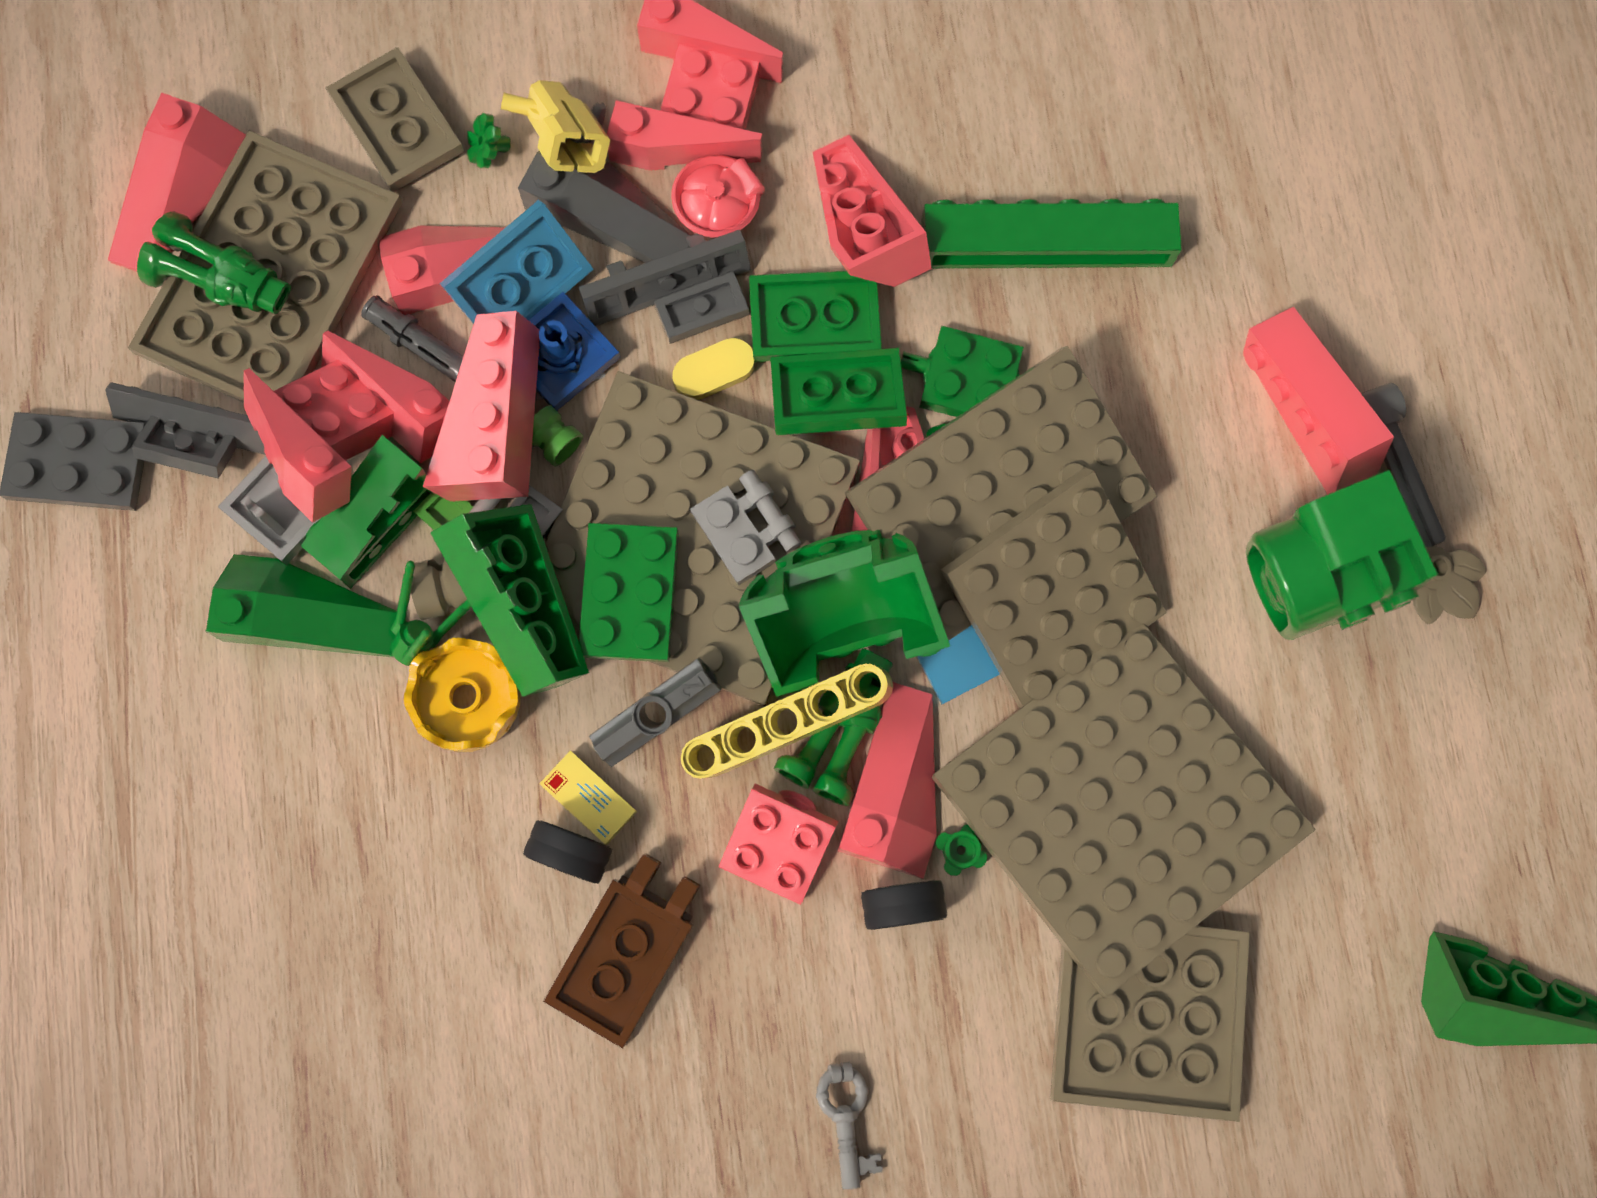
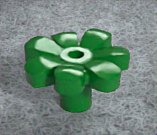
(486, 141)

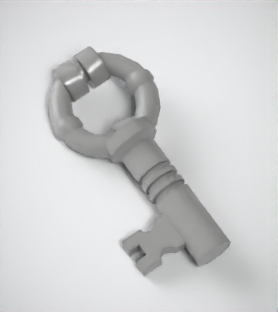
(844, 1116)

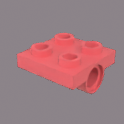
(778, 842)

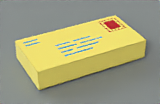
(588, 797)

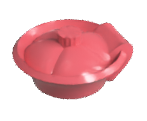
(716, 195)

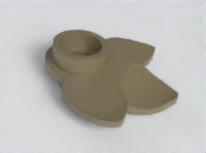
(1452, 587)

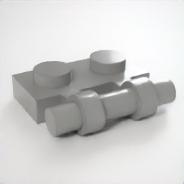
(734, 535)

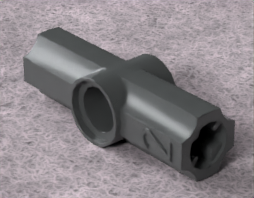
(632, 726)

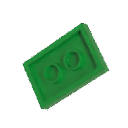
(813, 314)
(838, 391)
(628, 592)

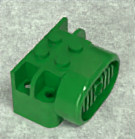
(1339, 559)

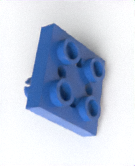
(558, 326)

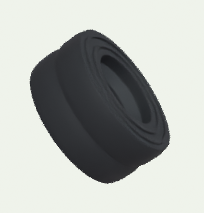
(567, 852)
(904, 904)

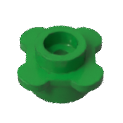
(954, 861)

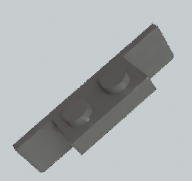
(183, 431)

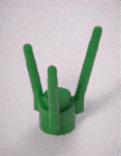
(417, 635)

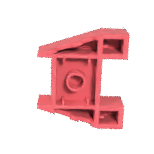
(705, 94)
(337, 414)

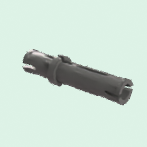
(406, 332)

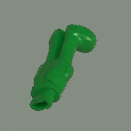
(231, 280)
(833, 782)

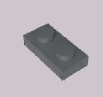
(701, 307)

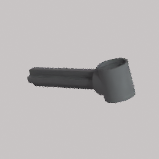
(1391, 409)

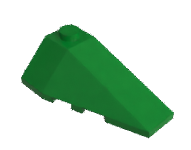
(1500, 1004)

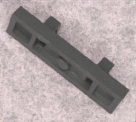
(700, 262)

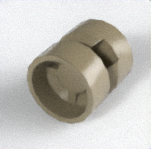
(435, 589)

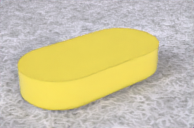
(713, 369)

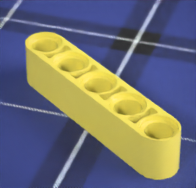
(765, 726)

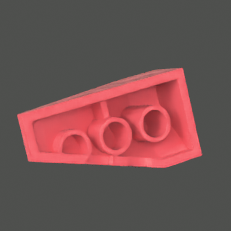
(866, 219)
(895, 797)

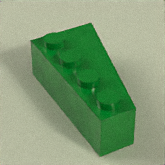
(515, 594)

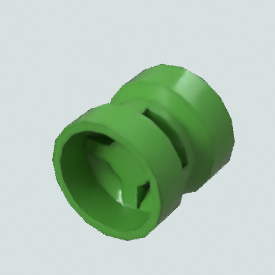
(554, 437)

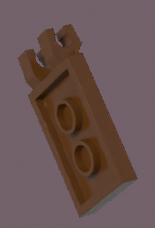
(623, 954)

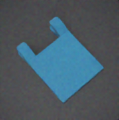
(959, 666)

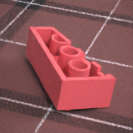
(1317, 401)
(490, 414)

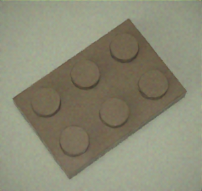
(395, 119)

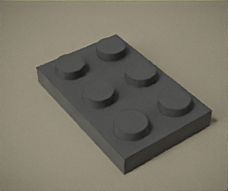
(72, 462)

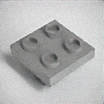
(267, 513)

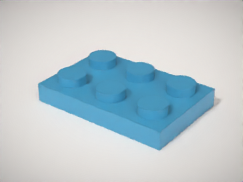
(519, 268)

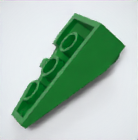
(291, 608)

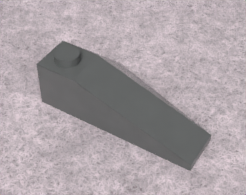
(604, 209)

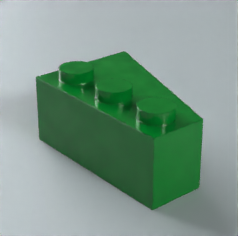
(379, 510)

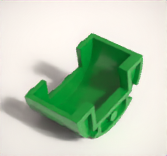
(838, 600)

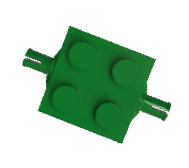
(963, 370)

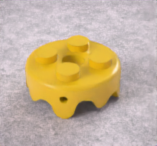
(431, 687)

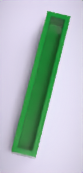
(1052, 234)

